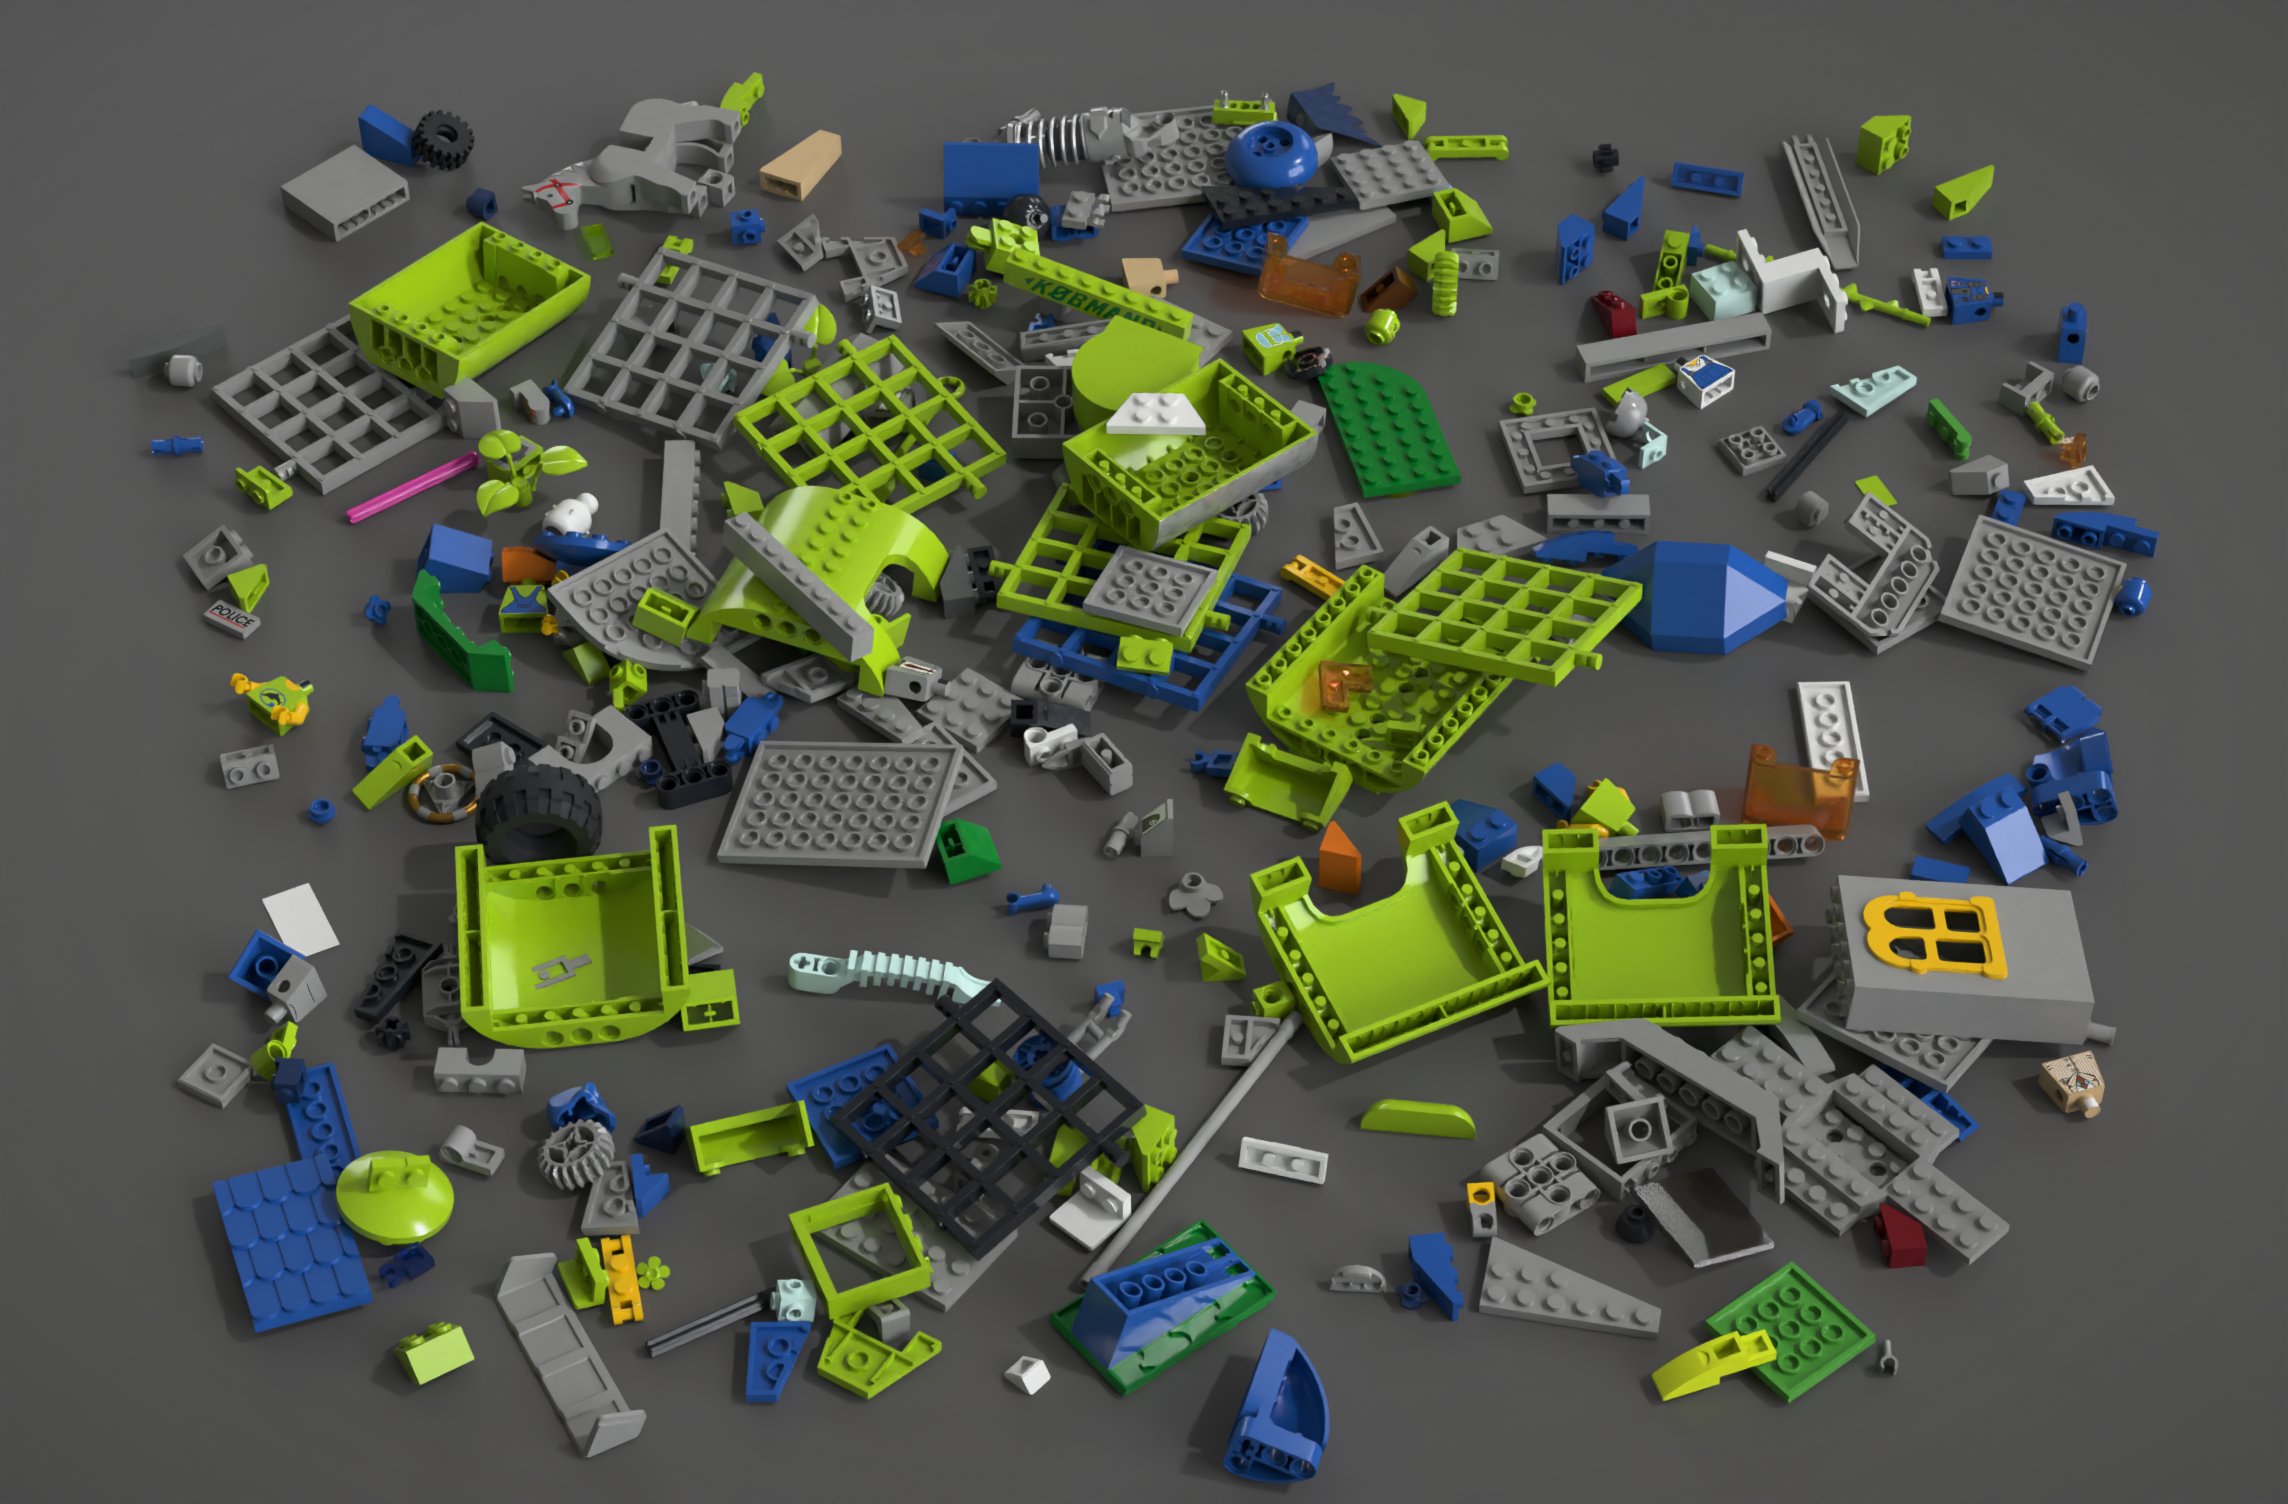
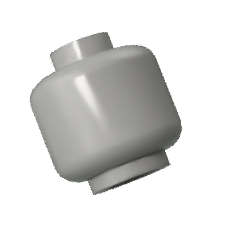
(183, 370)
(2080, 383)

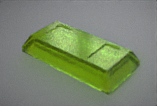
(598, 241)

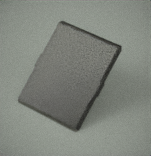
(1701, 1218)

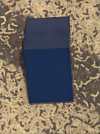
(663, 1131)

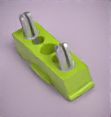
(1242, 112)

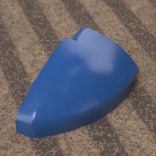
(1281, 1417)

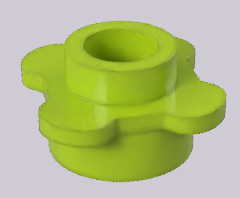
(1523, 404)

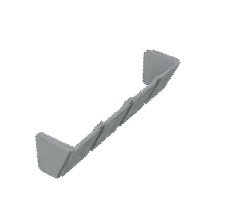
(564, 1356)

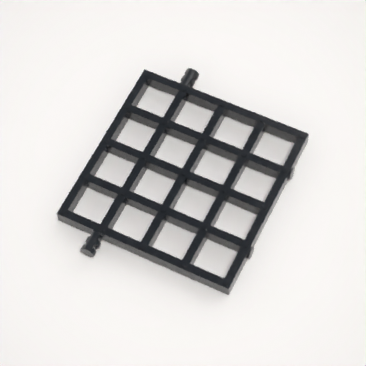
(989, 1117)

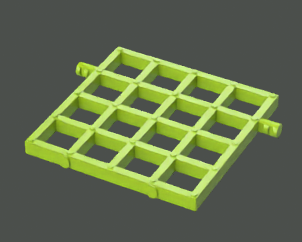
(873, 438)
(1084, 555)
(1500, 616)

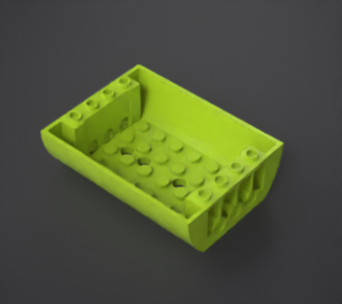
(464, 308)

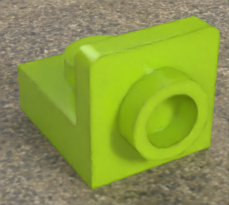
(1405, 734)

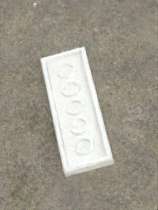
(1831, 728)

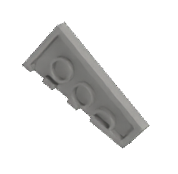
(882, 714)

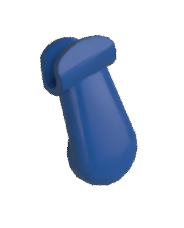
(564, 404)
(1798, 422)
(1041, 900)

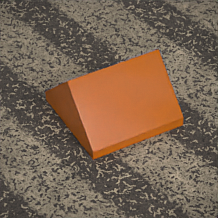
(1339, 862)

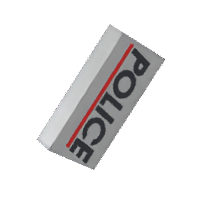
(231, 619)

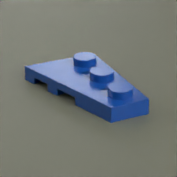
(772, 1356)

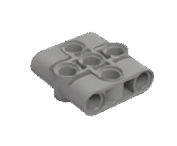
(1057, 685)
(1540, 1184)

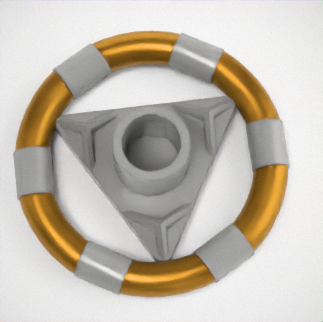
(444, 793)

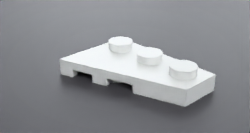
(2070, 487)

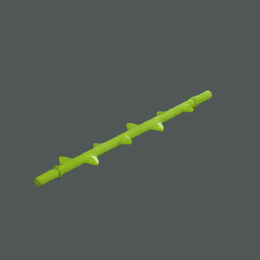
(1866, 303)

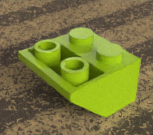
(1883, 142)
(1459, 215)
(664, 615)
(711, 1001)
(1152, 1146)
(434, 1352)

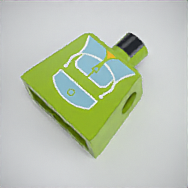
(1270, 346)

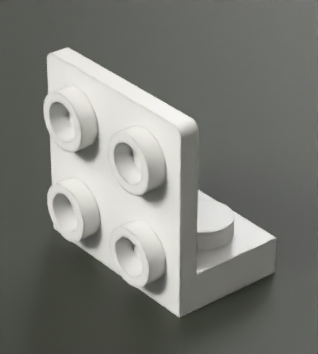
(1094, 1210)

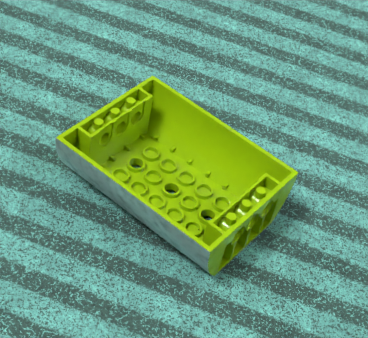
(1141, 479)

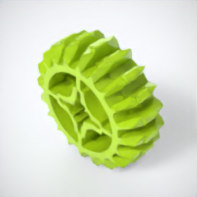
(1445, 283)

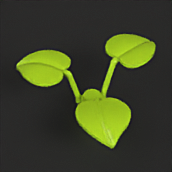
(824, 327)
(498, 496)

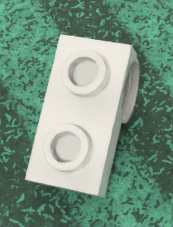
(1042, 745)

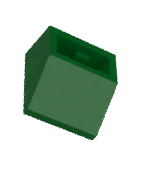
(966, 850)

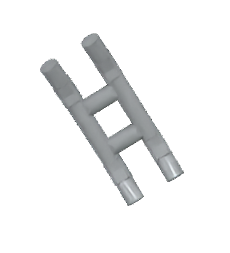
(1089, 1025)

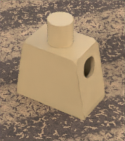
(1147, 276)

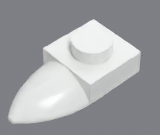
(1522, 861)

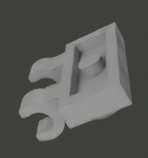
(1084, 209)

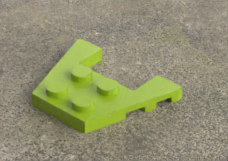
(866, 1363)

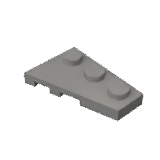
(1354, 538)

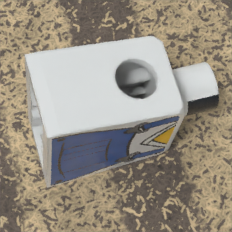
(1703, 379)

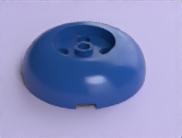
(1271, 155)

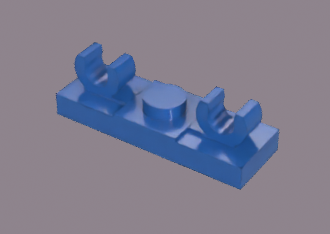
(1707, 178)

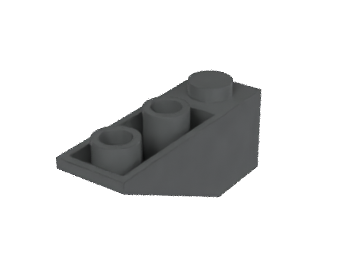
(956, 586)

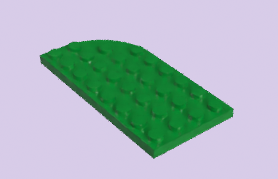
(1386, 429)

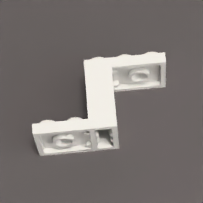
(1792, 280)

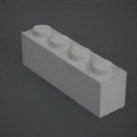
(1589, 512)

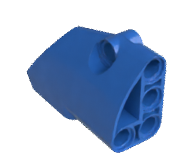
(2084, 771)

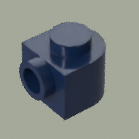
(482, 204)

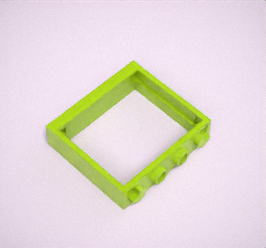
(847, 1209)

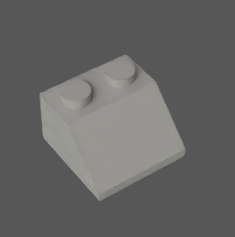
(471, 410)

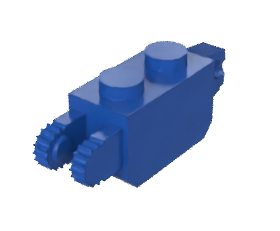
(1600, 474)
(750, 725)
(385, 732)

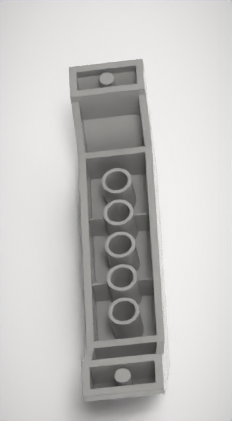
(1688, 1077)

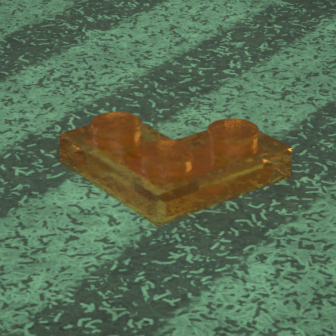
(1338, 679)

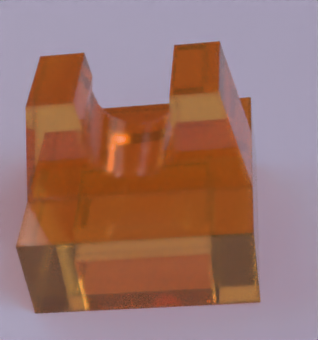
(913, 243)
(2076, 451)

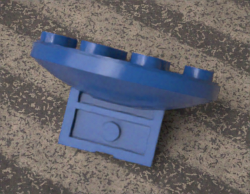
(575, 552)

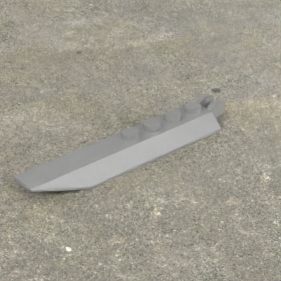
(1825, 199)

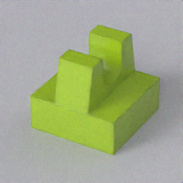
(1148, 938)

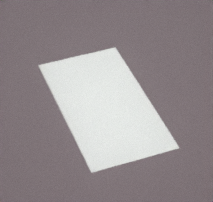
(301, 920)

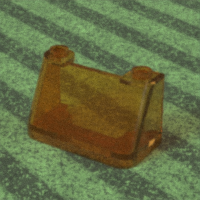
(1308, 283)
(1798, 794)

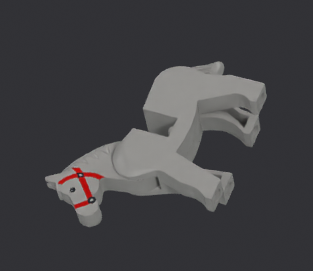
(643, 169)

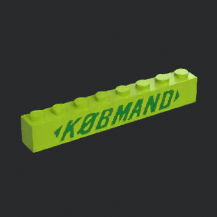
(1092, 294)

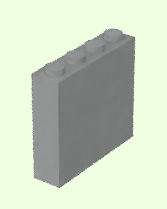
(345, 193)

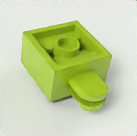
(1000, 240)

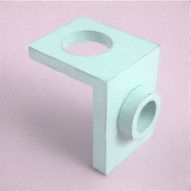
(1653, 449)

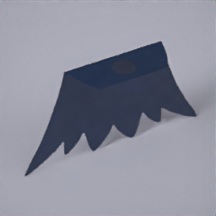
(1323, 112)

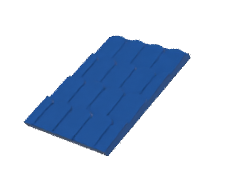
(291, 1243)

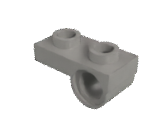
(466, 1151)

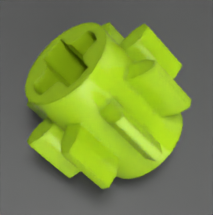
(982, 293)

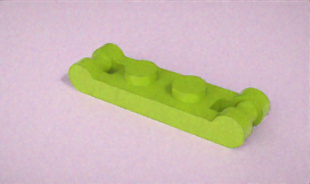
(1467, 146)

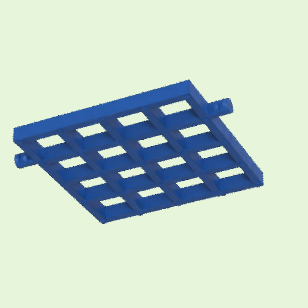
(1155, 685)

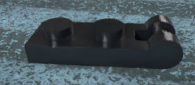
(979, 563)

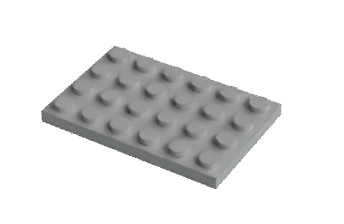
(878, 1247)

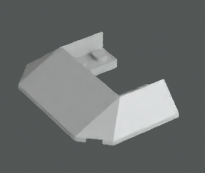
(1897, 581)

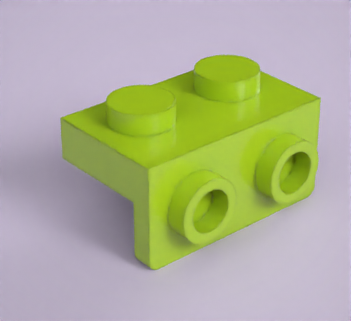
(262, 486)
(1145, 655)
(584, 1276)

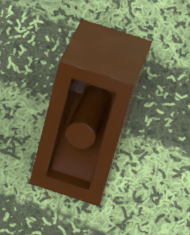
(1390, 292)

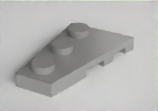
(611, 1203)

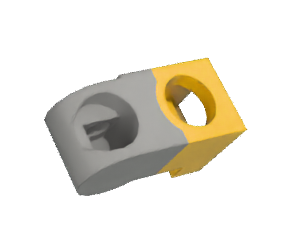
(1481, 1210)

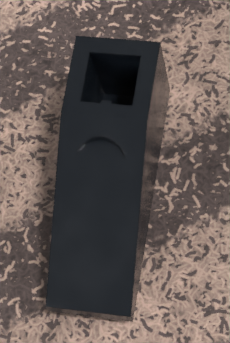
(1047, 716)

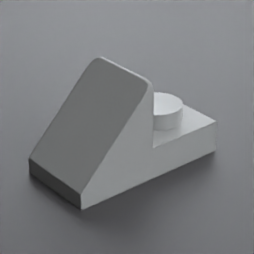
(2063, 824)
(891, 1320)

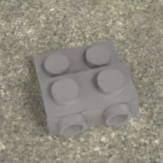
(218, 556)

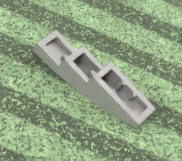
(1800, 1041)

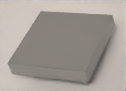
(1752, 451)

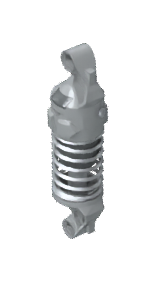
(1094, 136)

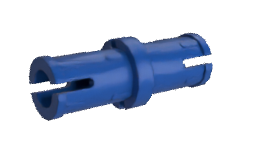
(177, 445)
(2063, 856)

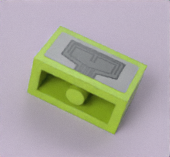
(524, 462)

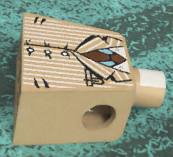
(2074, 1083)

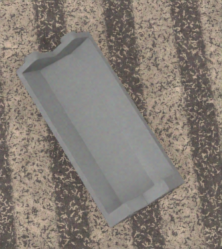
(845, 388)

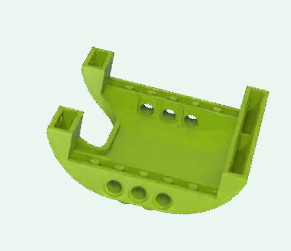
(846, 546)
(1659, 958)
(1399, 962)

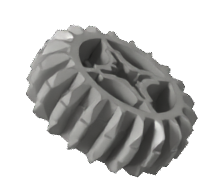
(1248, 511)
(884, 597)
(575, 1154)

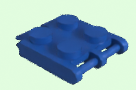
(2065, 712)

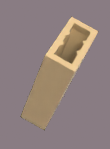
(802, 166)

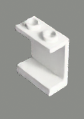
(1797, 574)

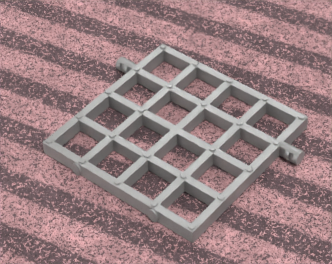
(691, 347)
(341, 398)

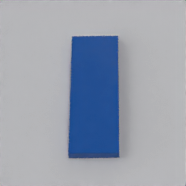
(322, 1120)

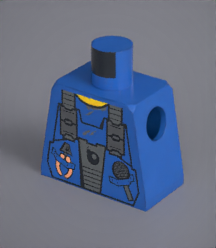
(1970, 300)
(2071, 323)

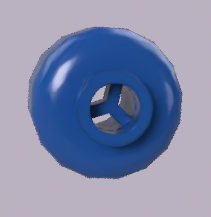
(2133, 597)

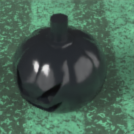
(1029, 211)

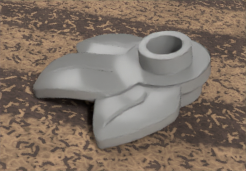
(1195, 895)

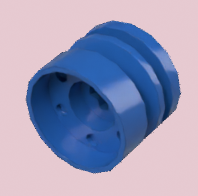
(1061, 1082)

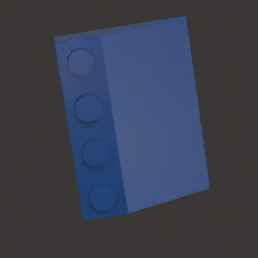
(986, 175)

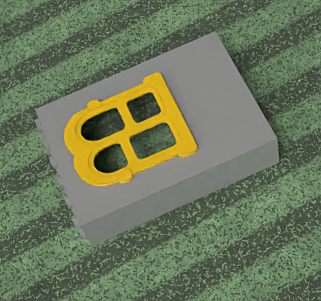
(2025, 991)

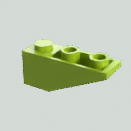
(1962, 194)
(1671, 260)
(394, 773)

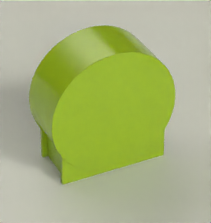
(1124, 362)

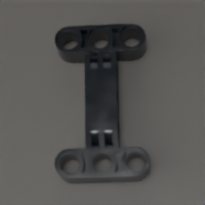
(690, 779)

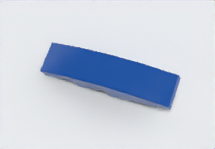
(1946, 826)
(1938, 1101)

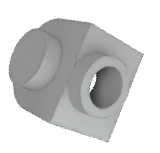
(1811, 509)

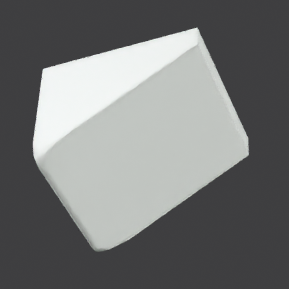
(1028, 1374)

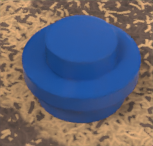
(321, 811)

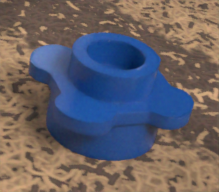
(371, 609)

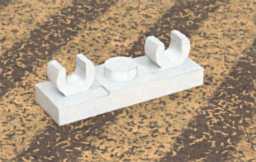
(1283, 1160)

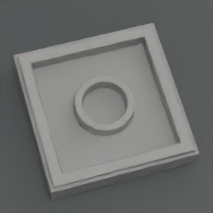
(217, 1076)

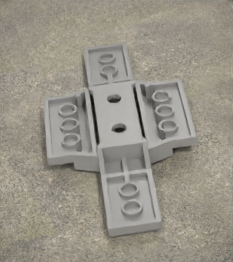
(1835, 1177)

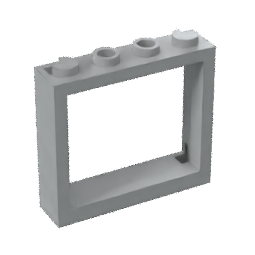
(1588, 1104)

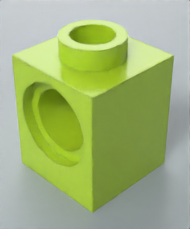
(1273, 1001)

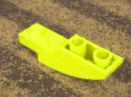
(1709, 1361)

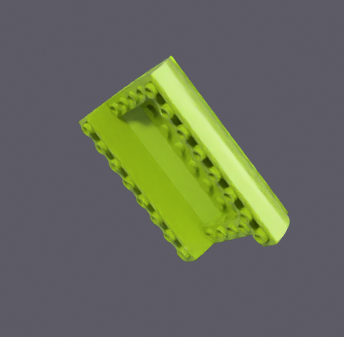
(1290, 703)

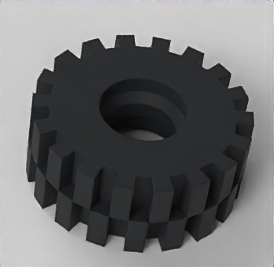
(438, 151)

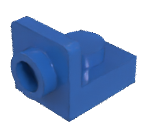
(936, 223)

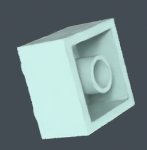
(1723, 291)

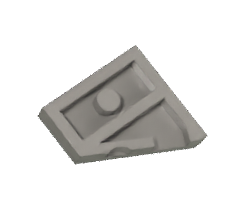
(803, 243)
(1246, 1038)

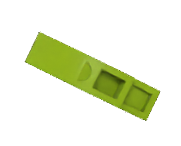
(742, 96)

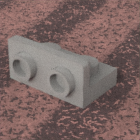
(1477, 263)
(880, 308)
(249, 766)

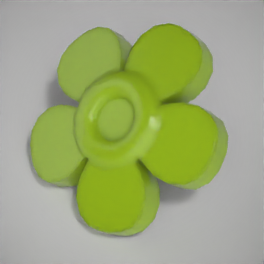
(652, 1273)

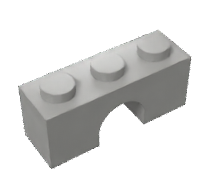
(501, 1075)

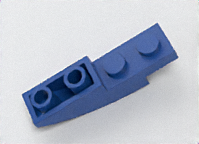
(2099, 528)
(1575, 545)

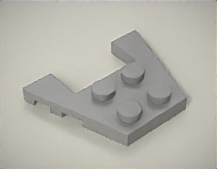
(875, 258)

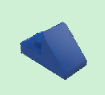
(648, 1188)

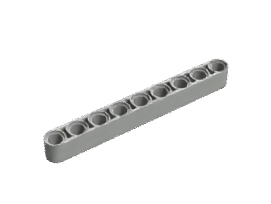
(1691, 840)

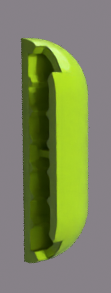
(1419, 1118)

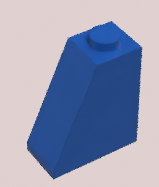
(386, 137)

